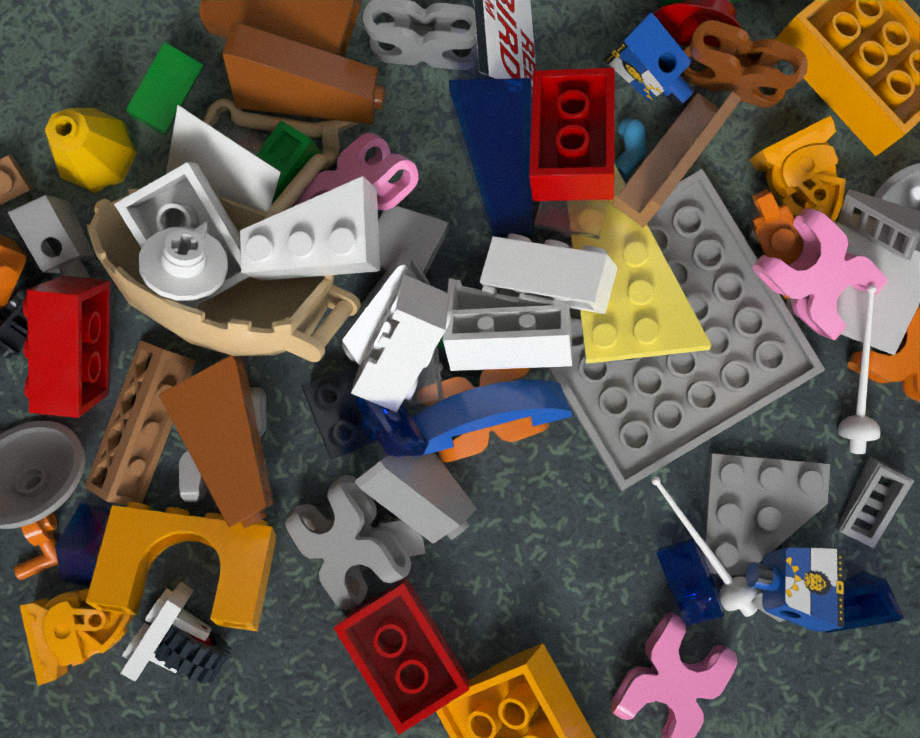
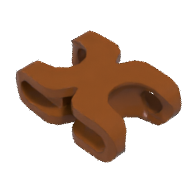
(742, 64)

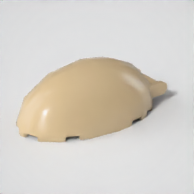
(242, 320)

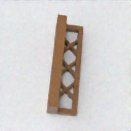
(672, 158)
(142, 426)

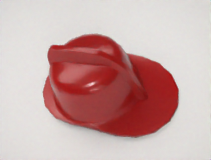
(685, 17)

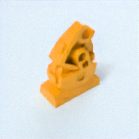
(804, 170)
(68, 632)

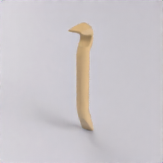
(266, 122)
(308, 171)

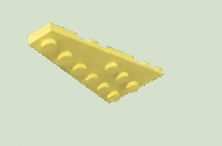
(646, 303)

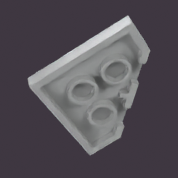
(758, 505)

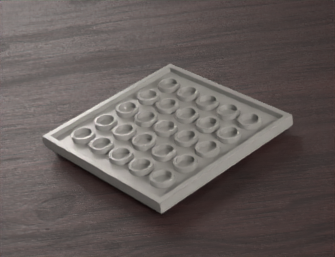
(665, 405)

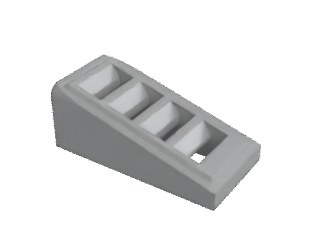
(895, 225)
(861, 495)

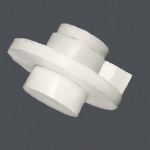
(183, 263)

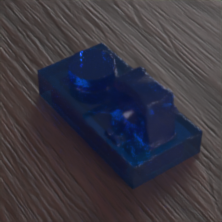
(392, 429)
(690, 582)

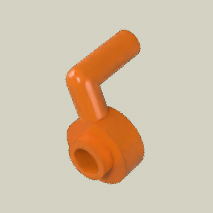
(40, 534)

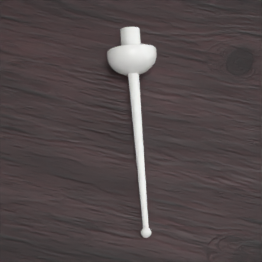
(860, 427)
(735, 592)

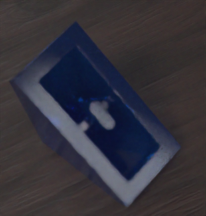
(80, 544)
(868, 602)

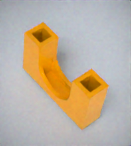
(139, 536)

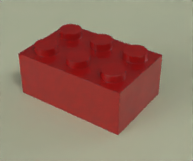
(572, 134)
(67, 345)
(402, 655)

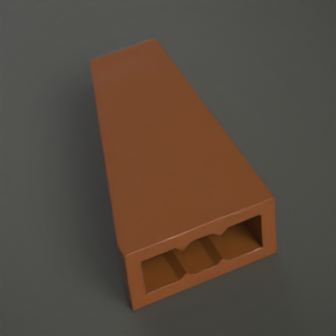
(310, 22)
(298, 79)
(223, 438)

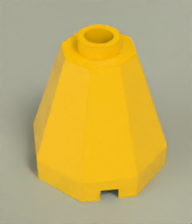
(90, 147)

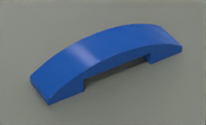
(491, 406)

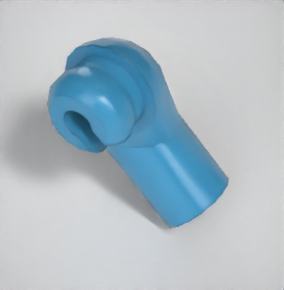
(635, 145)

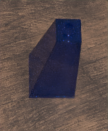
(495, 138)

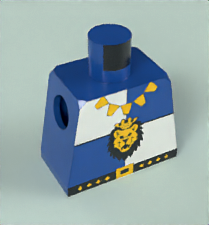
(652, 62)
(802, 586)

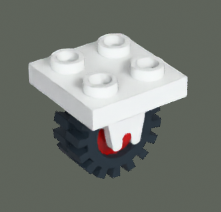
(176, 641)

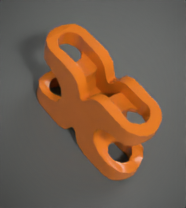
(902, 366)
(476, 441)

